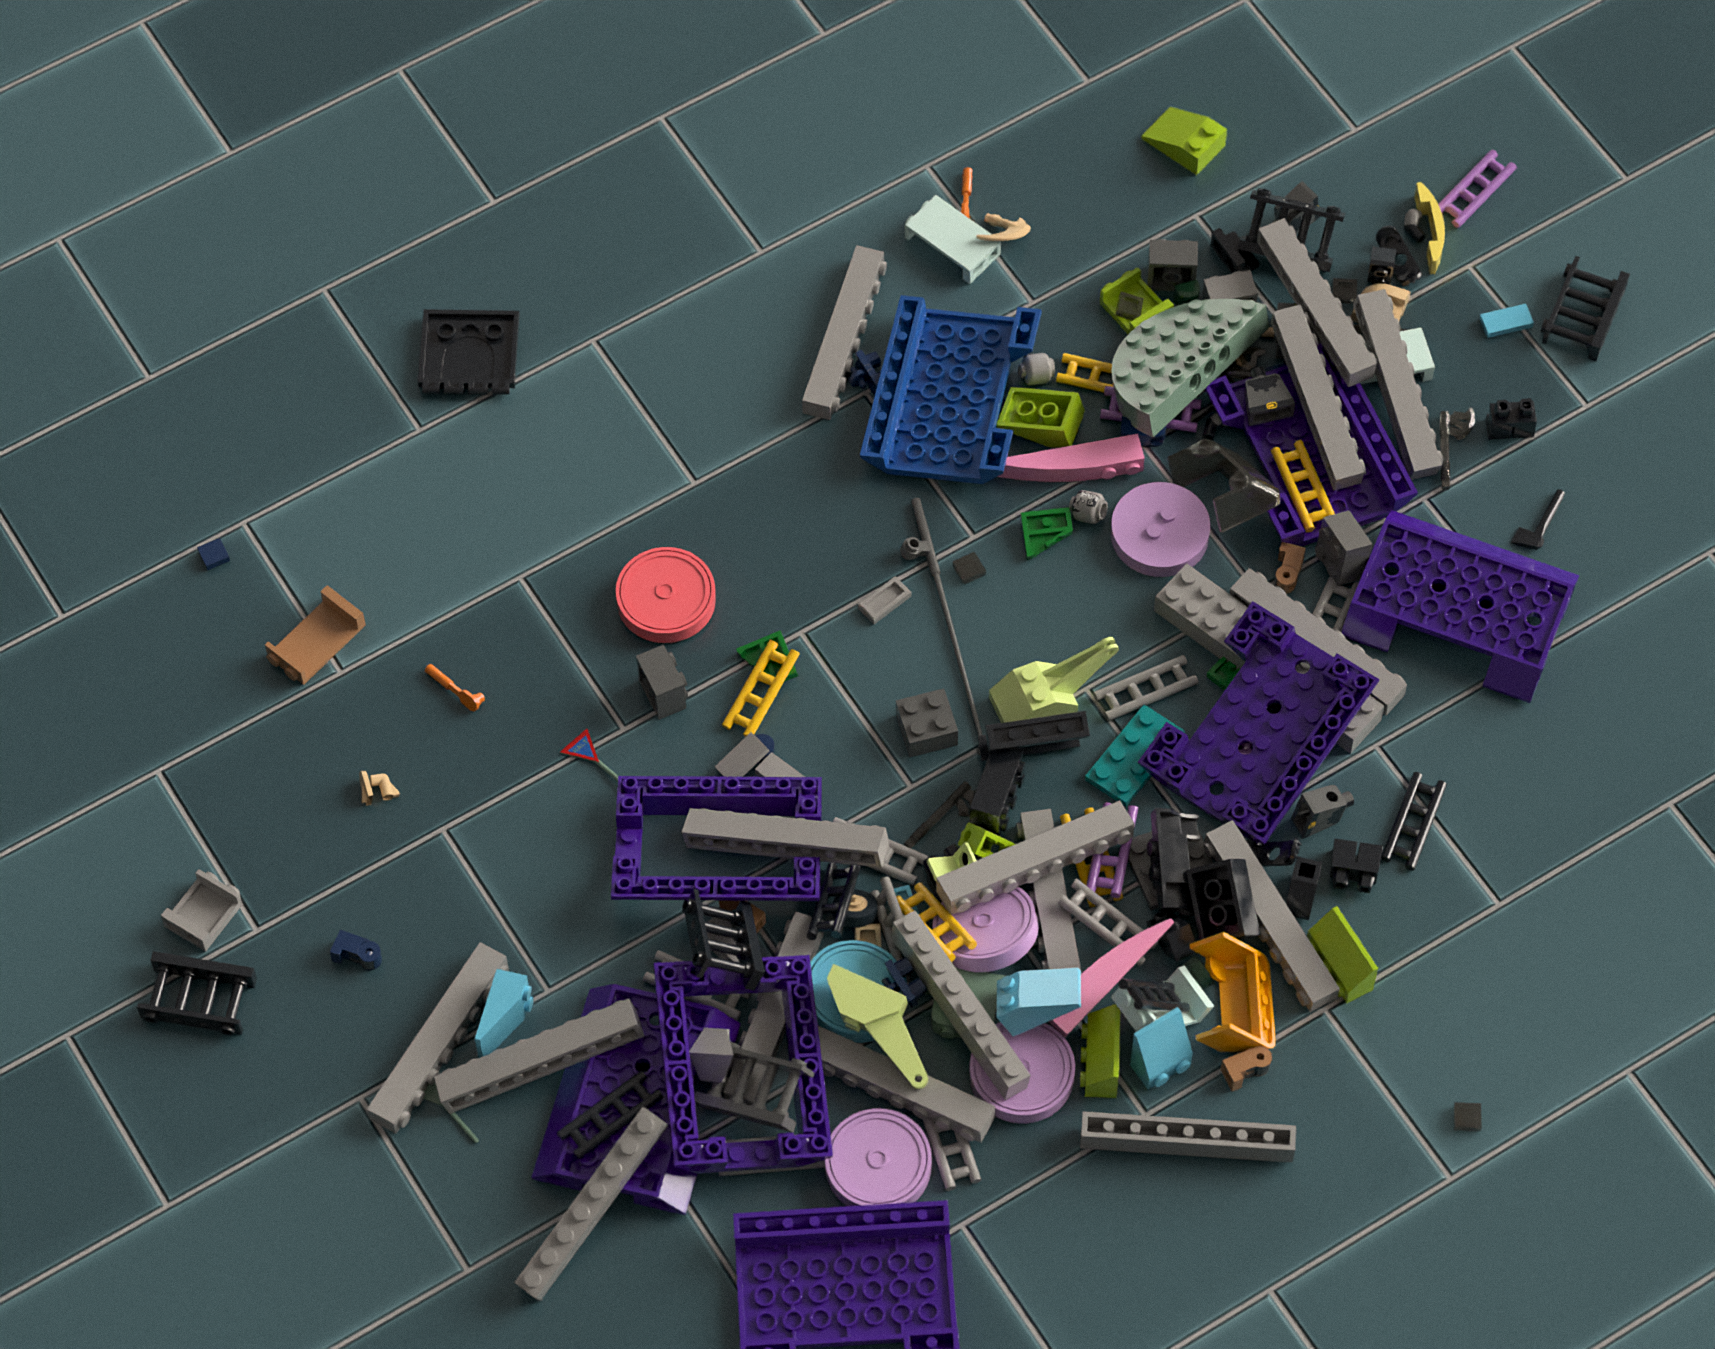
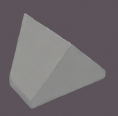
(712, 1054)

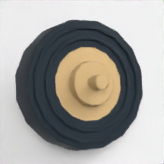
(862, 909)

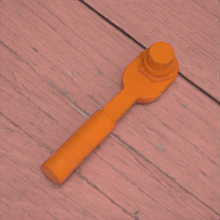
(966, 190)
(467, 699)

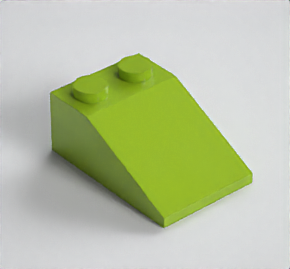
(1187, 138)
(1042, 415)

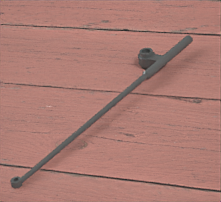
(912, 549)

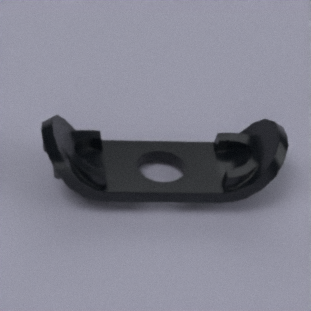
(1390, 238)
(1287, 855)

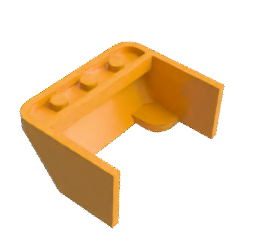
(1244, 994)

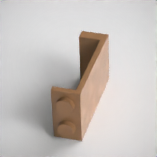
(317, 637)

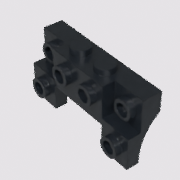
(1171, 858)

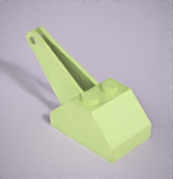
(1048, 688)
(879, 1012)

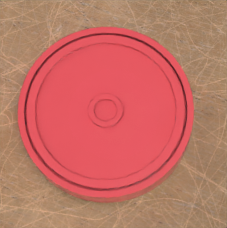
(665, 595)

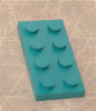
(1118, 768)

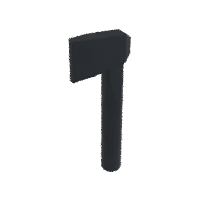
(1535, 539)

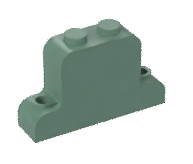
(984, 988)

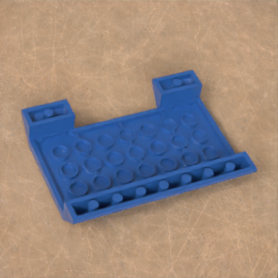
(945, 392)

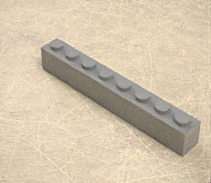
(1314, 294)
(843, 333)
(1398, 385)
(1317, 397)
(1256, 588)
(785, 837)
(1035, 858)
(1054, 921)
(1276, 922)
(960, 1005)
(768, 1020)
(436, 1040)
(538, 1056)
(883, 1079)
(1188, 1136)
(591, 1203)

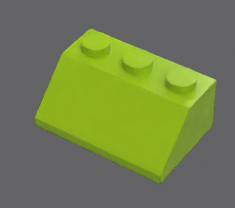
(1343, 955)
(1101, 1053)

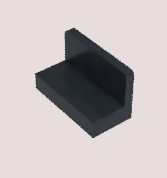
(1227, 250)

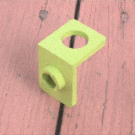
(943, 865)

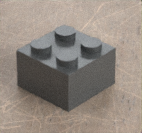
(1171, 263)
(1343, 547)
(661, 681)
(926, 722)

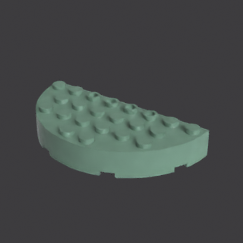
(1179, 355)

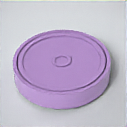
(1160, 529)
(1001, 927)
(1051, 1081)
(878, 1159)

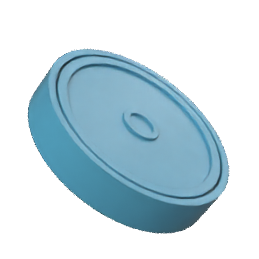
(858, 957)

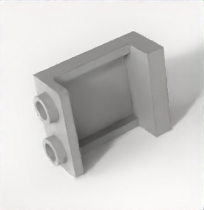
(203, 910)

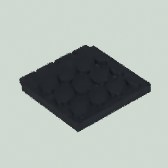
(468, 351)

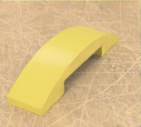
(1428, 206)

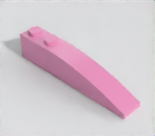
(1079, 462)
(1107, 972)

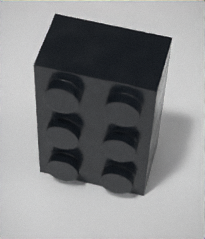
(998, 790)
(1223, 899)

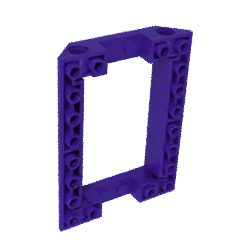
(746, 795)
(782, 974)

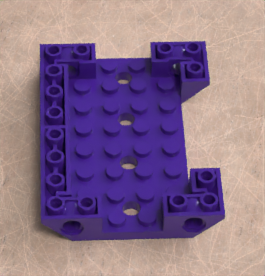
(1470, 574)
(1284, 744)
(656, 1179)

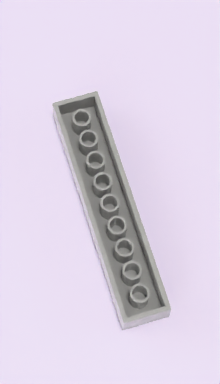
(1208, 617)

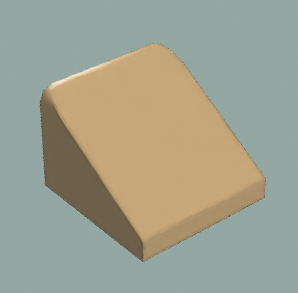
(869, 933)

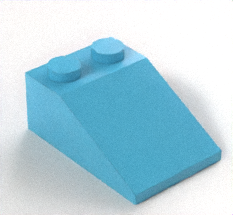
(1037, 997)
(503, 1010)
(1161, 1050)

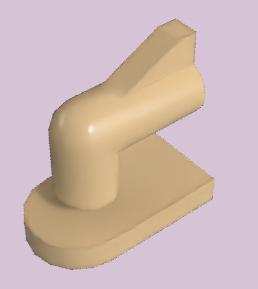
(387, 789)

